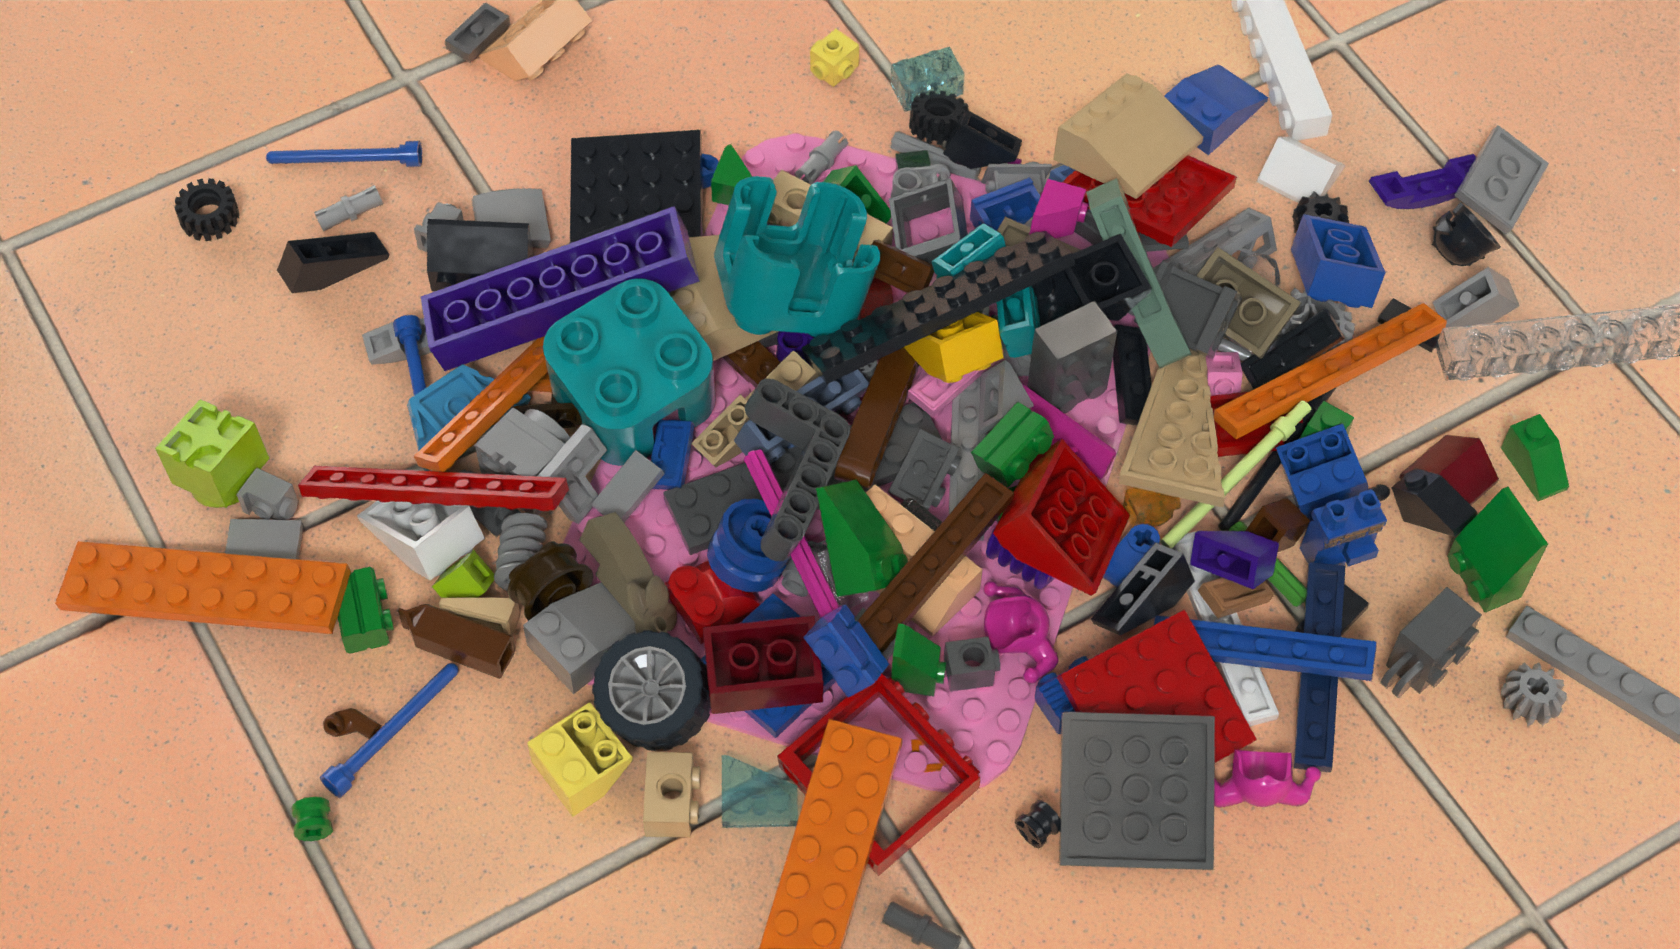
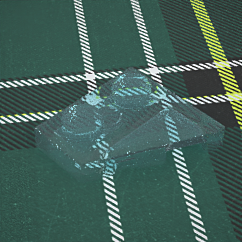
(756, 797)

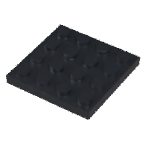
(635, 178)

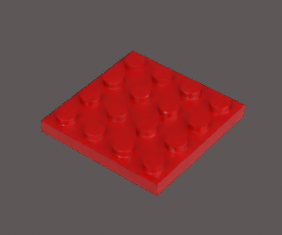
(1174, 201)
(1160, 674)

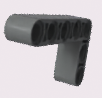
(821, 437)

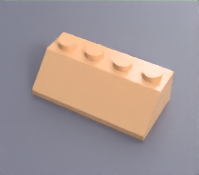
(912, 533)

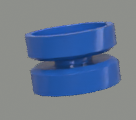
(736, 548)

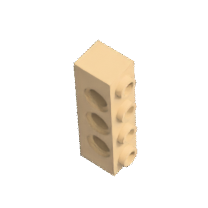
(790, 200)

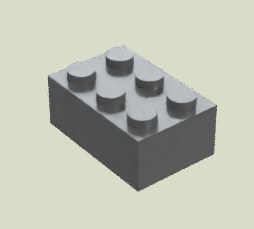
(1072, 357)

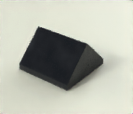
(1108, 277)

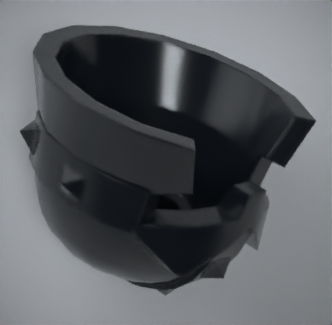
(1463, 238)

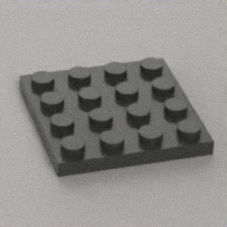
(1137, 790)

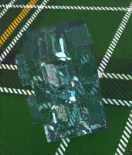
(926, 73)

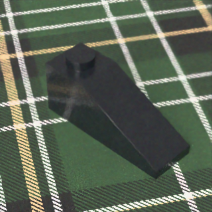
(327, 260)
(1147, 591)

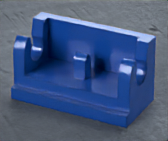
(1013, 201)

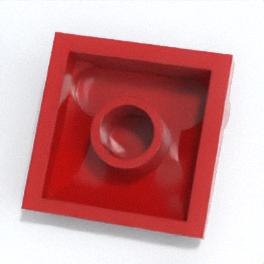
(706, 599)

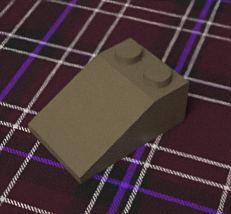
(1263, 305)

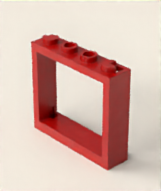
(916, 719)

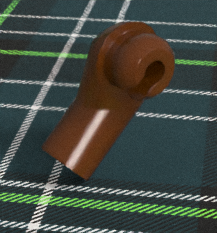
(349, 722)

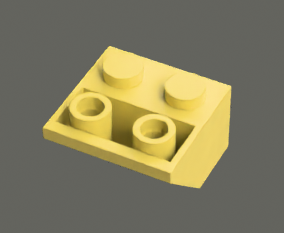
(579, 758)

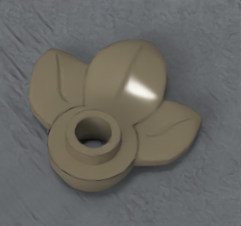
(651, 606)

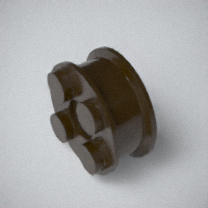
(548, 578)

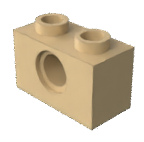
(670, 773)

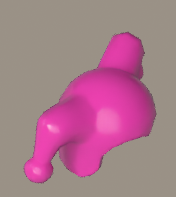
(1019, 626)
(1264, 781)

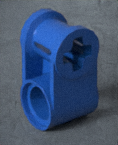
(1130, 552)

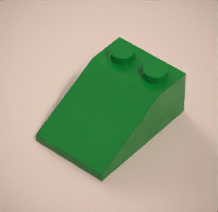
(858, 540)
(1498, 552)

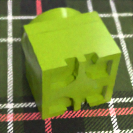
(212, 454)

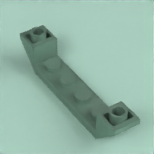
(1152, 312)

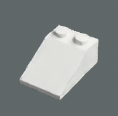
(424, 534)

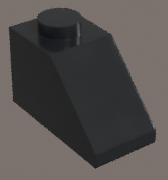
(980, 143)
(1432, 503)

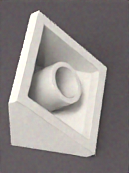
(1298, 170)

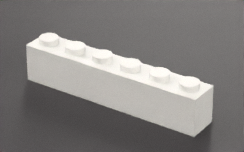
(1285, 67)

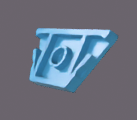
(444, 399)

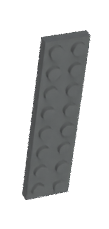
(703, 502)

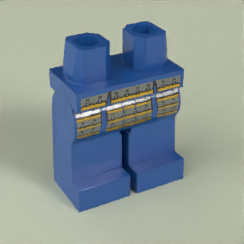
(1344, 531)

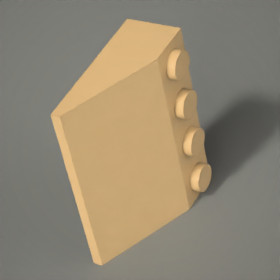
(1127, 136)
(706, 305)

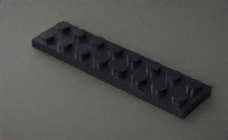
(937, 306)

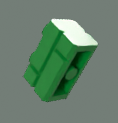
(1013, 445)
(361, 614)

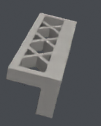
(1234, 235)

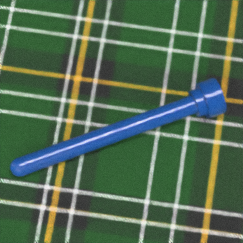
(407, 153)
(408, 331)
(339, 778)

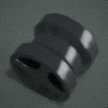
(1038, 824)

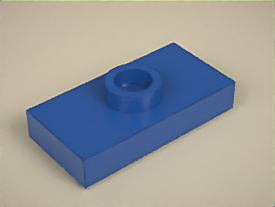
(672, 452)

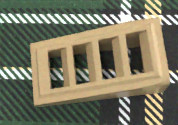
(492, 612)

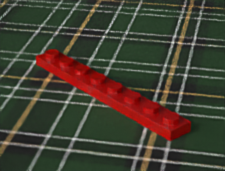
(434, 487)

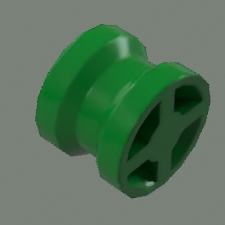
(311, 819)

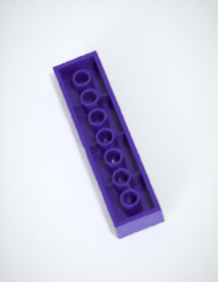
(533, 294)

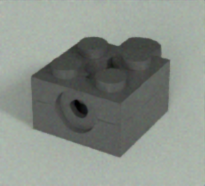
(1431, 644)

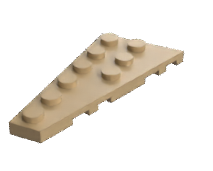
(1177, 437)

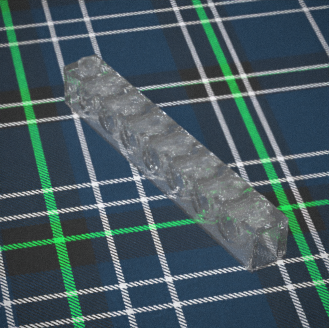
(1559, 342)

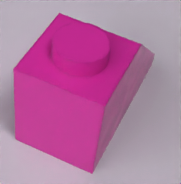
(1059, 209)

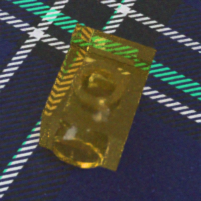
(1149, 507)

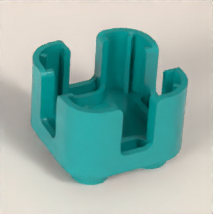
(799, 273)
(630, 365)

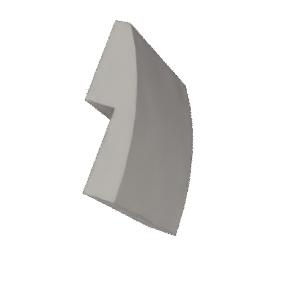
(515, 207)

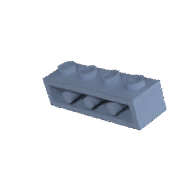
(837, 396)

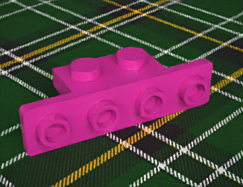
(1088, 447)

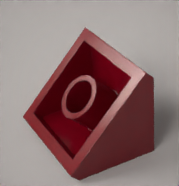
(1461, 463)

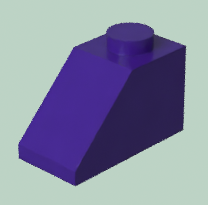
(1235, 556)

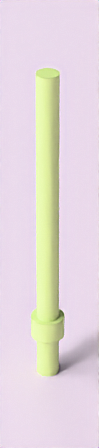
(1280, 430)

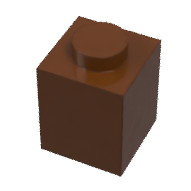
(1280, 523)

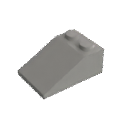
(577, 632)

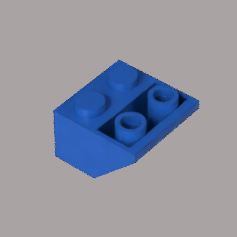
(1322, 469)

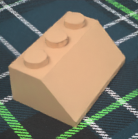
(536, 38)

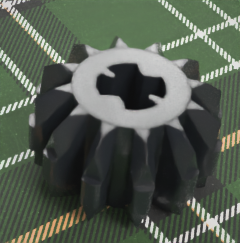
(1320, 207)

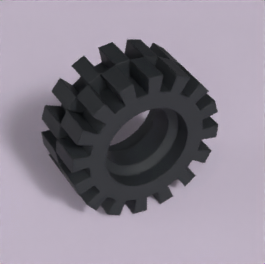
(935, 115)
(204, 195)

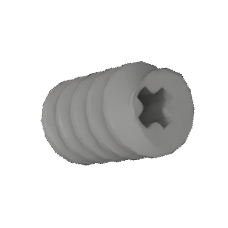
(518, 542)

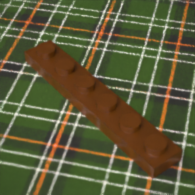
(935, 560)

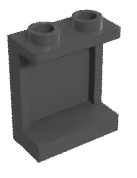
(1198, 307)

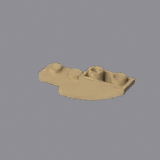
(717, 440)

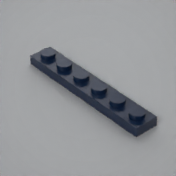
(1319, 692)

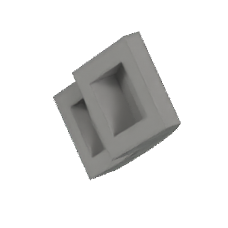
(385, 348)

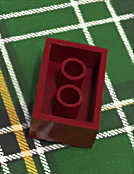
(762, 665)

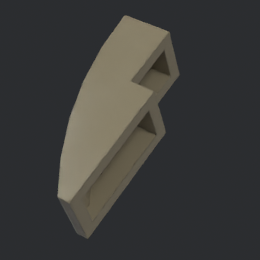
(618, 556)

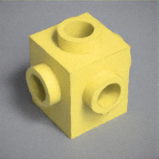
(834, 57)

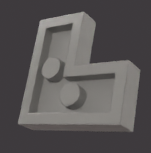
(573, 463)

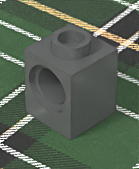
(962, 676)

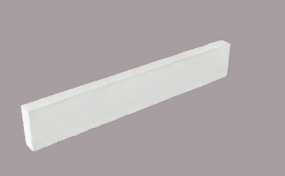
(1243, 681)

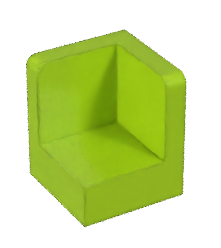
(465, 578)

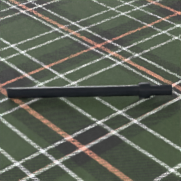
(1267, 470)

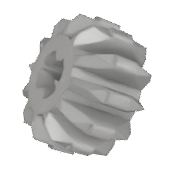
(1533, 694)

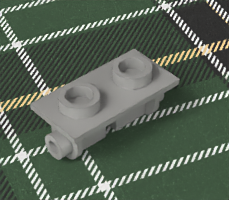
(1005, 174)

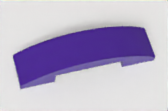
(1423, 188)

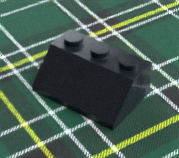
(472, 248)

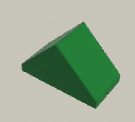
(727, 175)

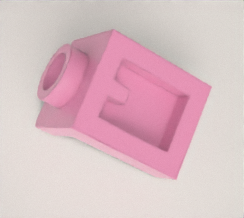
(1224, 373)

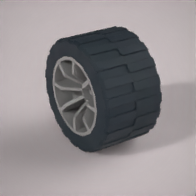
(652, 690)

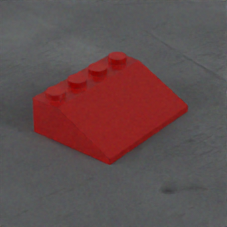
(1063, 520)

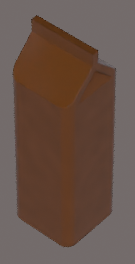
(459, 639)

